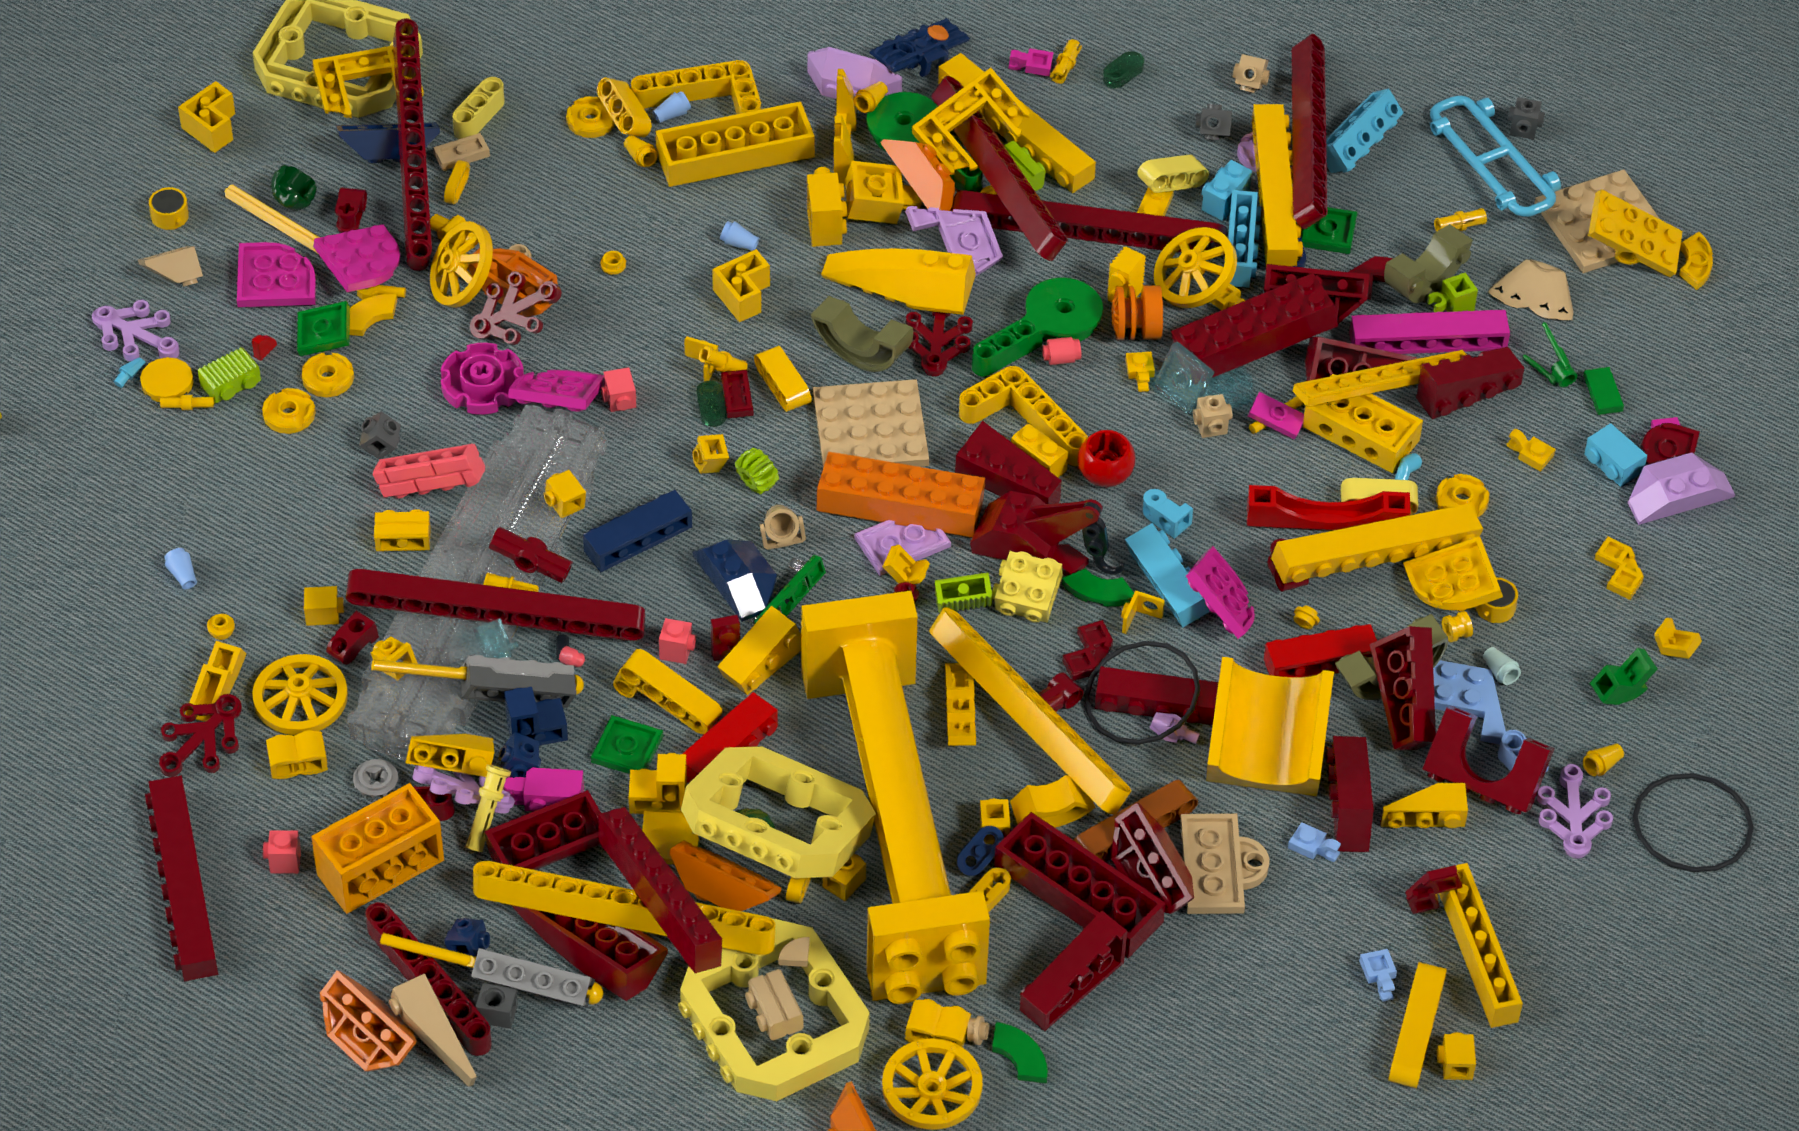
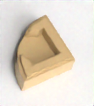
(795, 953)

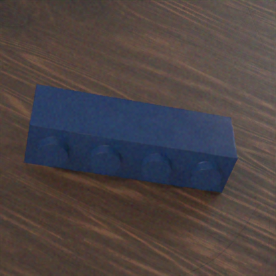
(637, 530)

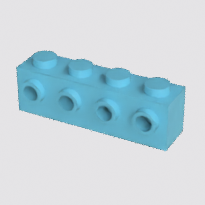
(1361, 130)
(1242, 234)
(1166, 573)

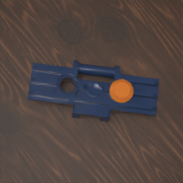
(920, 47)

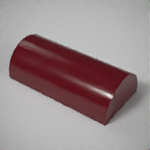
(546, 833)

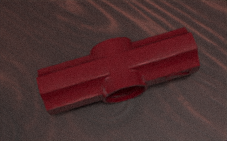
(530, 554)

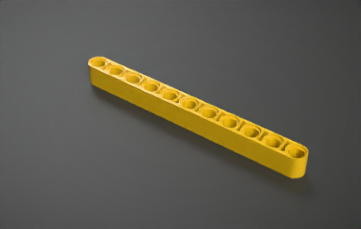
(1030, 711)
(609, 904)

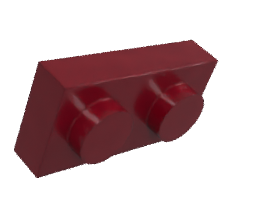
(724, 636)

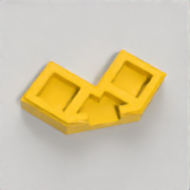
(1621, 558)

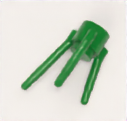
(1561, 370)

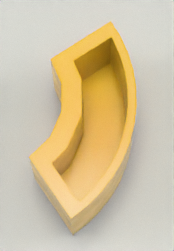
(1054, 803)

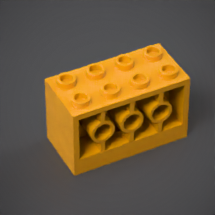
(378, 848)

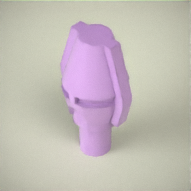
(1164, 721)

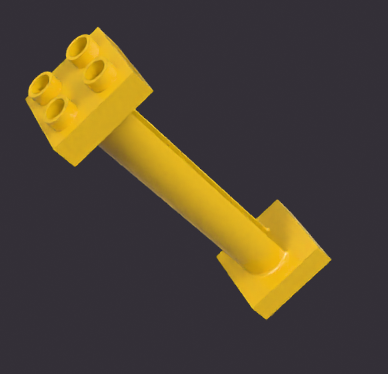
(926, 934)

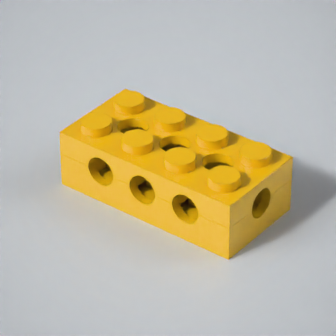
(1366, 428)

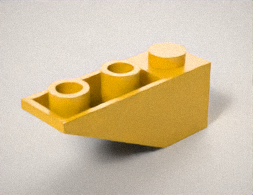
(452, 752)
(1432, 807)

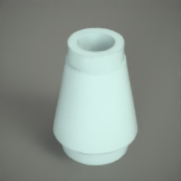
(1503, 667)

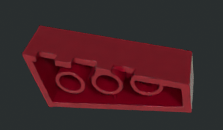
(1407, 686)

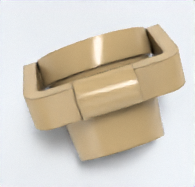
(782, 527)

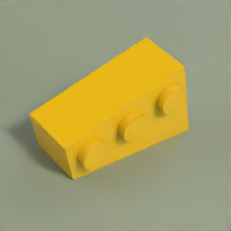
(761, 651)

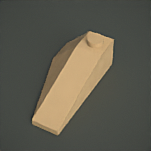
(426, 1018)

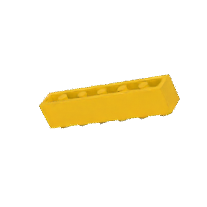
(1482, 951)

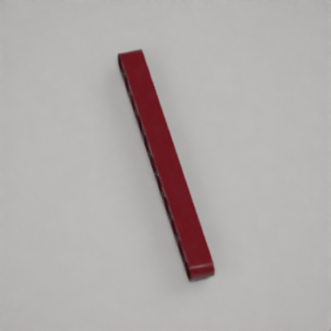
(1309, 131)
(411, 153)
(1005, 177)
(1093, 223)
(491, 603)

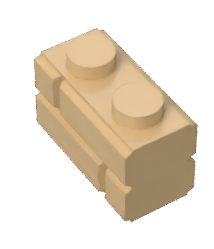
(774, 1004)

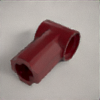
(1062, 692)

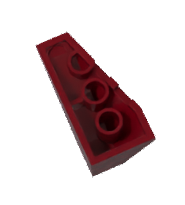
(1338, 357)

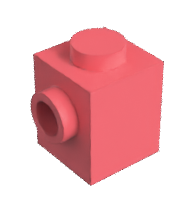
(619, 390)
(676, 641)
(283, 851)

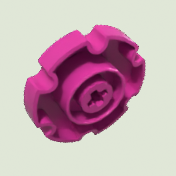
(480, 377)

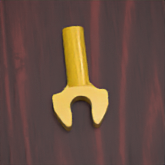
(381, 289)

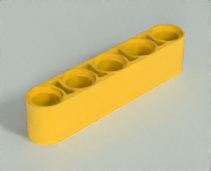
(1417, 1025)

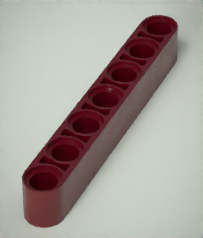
(456, 1004)

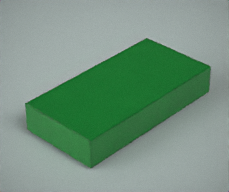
(1603, 390)

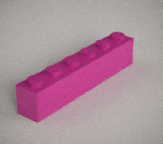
(1432, 331)

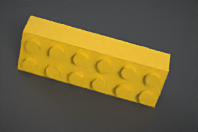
(735, 144)

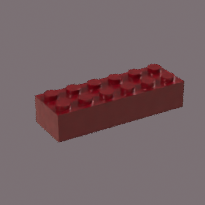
(1259, 325)
(1077, 880)

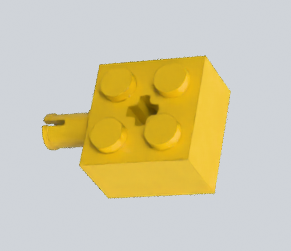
(825, 208)

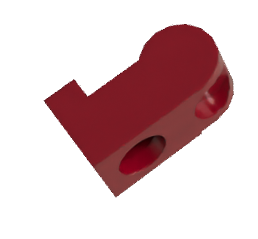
(352, 638)

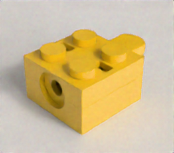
(877, 192)

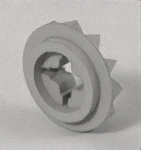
(373, 769)

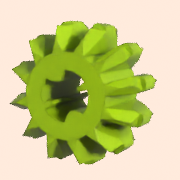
(756, 470)

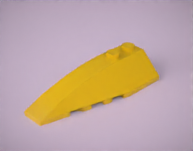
(912, 276)

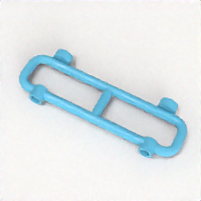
(1482, 111)

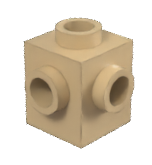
(1259, 68)
(1212, 415)

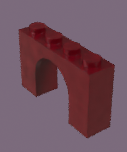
(1449, 762)

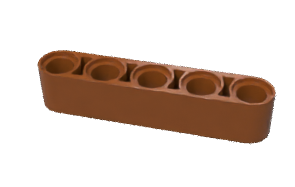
(1163, 805)

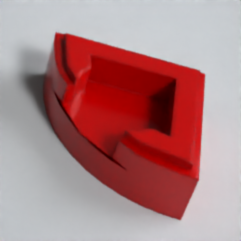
(263, 346)

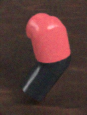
(566, 654)

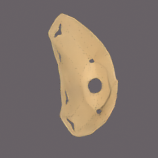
(1536, 285)

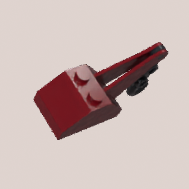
(1029, 525)

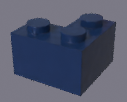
(537, 720)

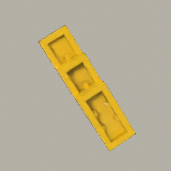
(959, 706)

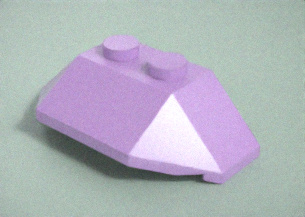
(859, 70)
(1677, 487)

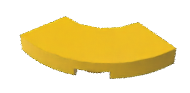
(1698, 260)
(371, 311)

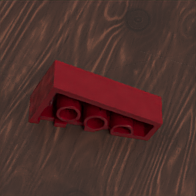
(1467, 381)
(1005, 466)
(1350, 792)
(1075, 971)

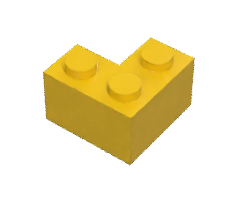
(208, 116)
(740, 284)
(661, 788)

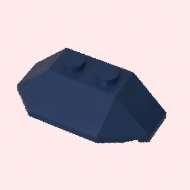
(379, 141)
(739, 575)

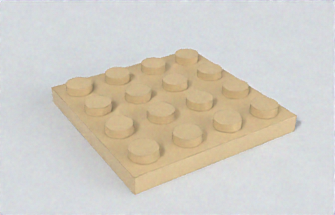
(1572, 217)
(872, 421)

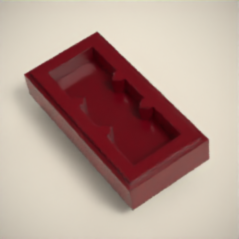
(737, 393)

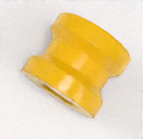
(1457, 626)

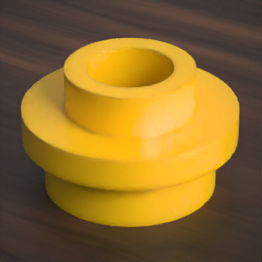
(613, 262)
(1306, 617)
(221, 626)

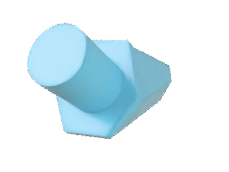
(128, 371)

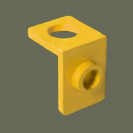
(692, 349)
(1137, 604)

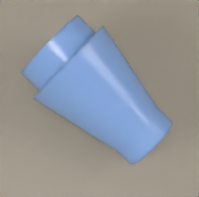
(672, 107)
(737, 236)
(181, 567)

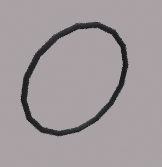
(1167, 732)
(1682, 866)

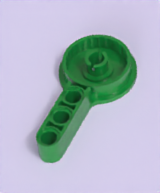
(894, 121)
(1045, 319)

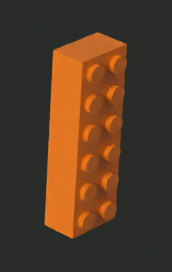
(900, 494)

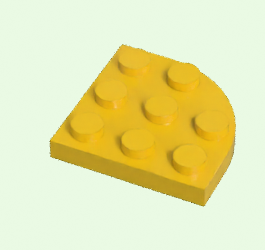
(1454, 577)

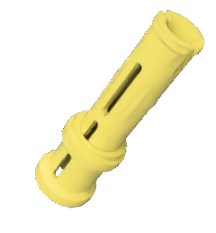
(490, 795)

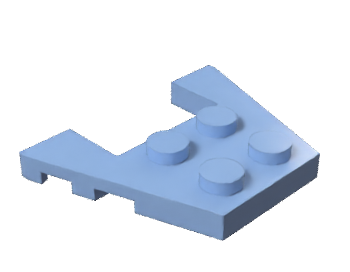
(1472, 691)

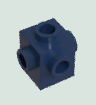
(520, 755)
(467, 936)

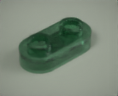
(1123, 69)
(711, 398)

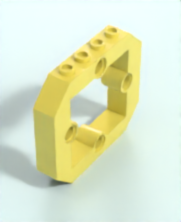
(286, 42)
(836, 837)
(790, 1070)

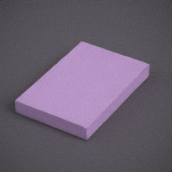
(912, 538)

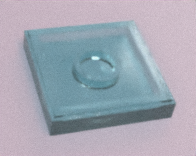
(1183, 378)

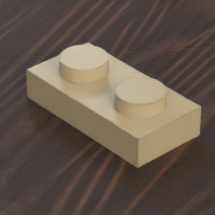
(465, 149)

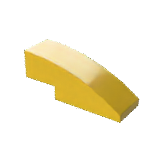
(217, 675)

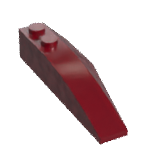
(610, 954)

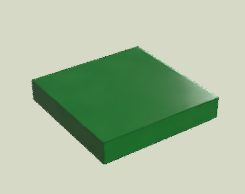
(1331, 232)
(323, 328)
(626, 745)

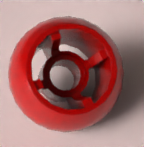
(1106, 458)

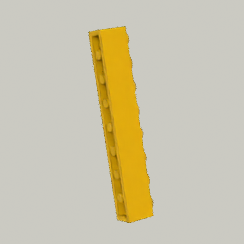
(1045, 144)
(1275, 184)
(1374, 543)

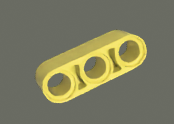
(478, 108)
(1173, 173)
(1361, 488)

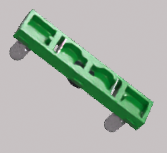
(798, 587)

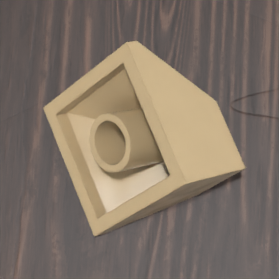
(175, 265)

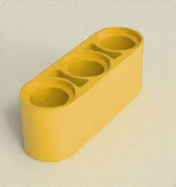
(624, 107)
(782, 378)

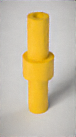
(187, 402)

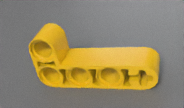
(668, 690)

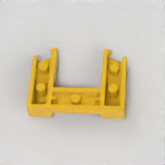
(334, 70)
(983, 91)
(844, 123)

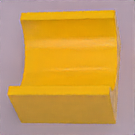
(1269, 730)

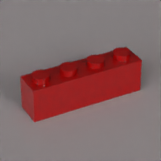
(1316, 652)
(741, 727)

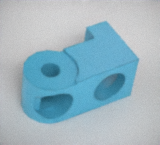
(1165, 513)

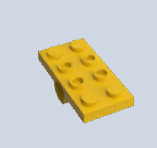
(1635, 234)

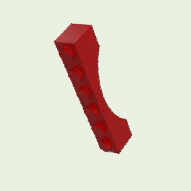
(1276, 508)

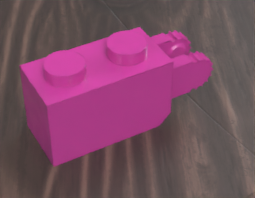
(544, 787)

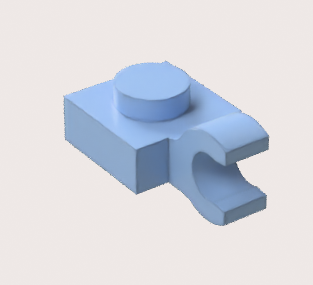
(1311, 841)
(1379, 968)

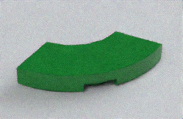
(1095, 589)
(1021, 1051)

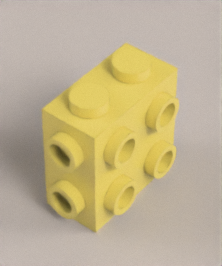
(1027, 586)

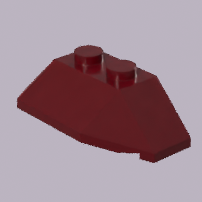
(1345, 289)
(1150, 858)

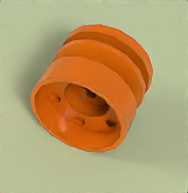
(1138, 312)

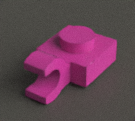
(1035, 61)

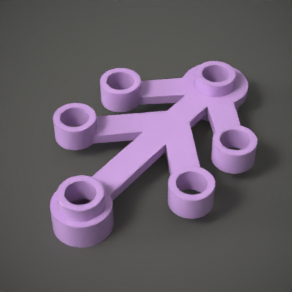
(108, 317)
(465, 789)
(1573, 813)

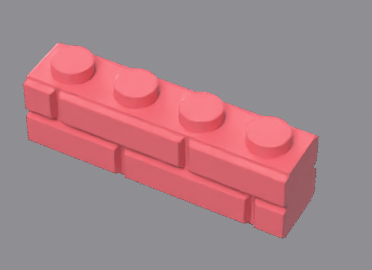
(429, 471)

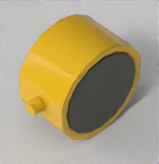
(168, 208)
(1502, 608)

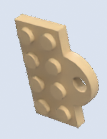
(1220, 863)

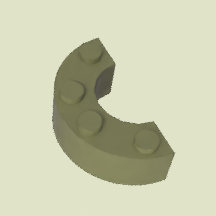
(1438, 262)
(855, 341)
(1360, 670)

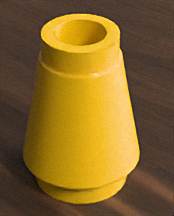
(869, 97)
(641, 151)
(1600, 760)

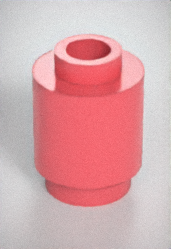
(1061, 350)

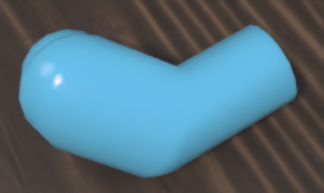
(1407, 465)

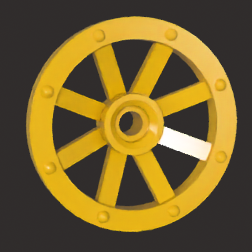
(453, 261)
(1193, 264)
(299, 691)
(932, 1081)

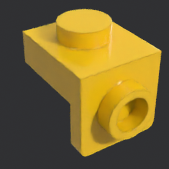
(904, 567)
(1676, 642)

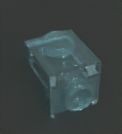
(494, 640)

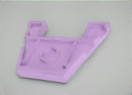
(962, 233)

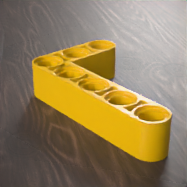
(701, 83)
(1017, 388)

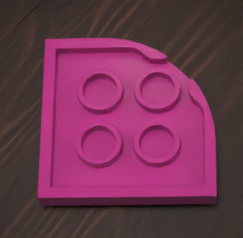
(360, 256)
(274, 276)
(557, 388)
(1222, 591)

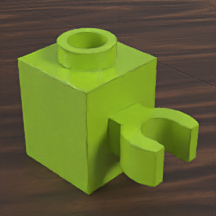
(1456, 295)

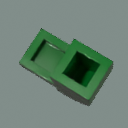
(1624, 682)

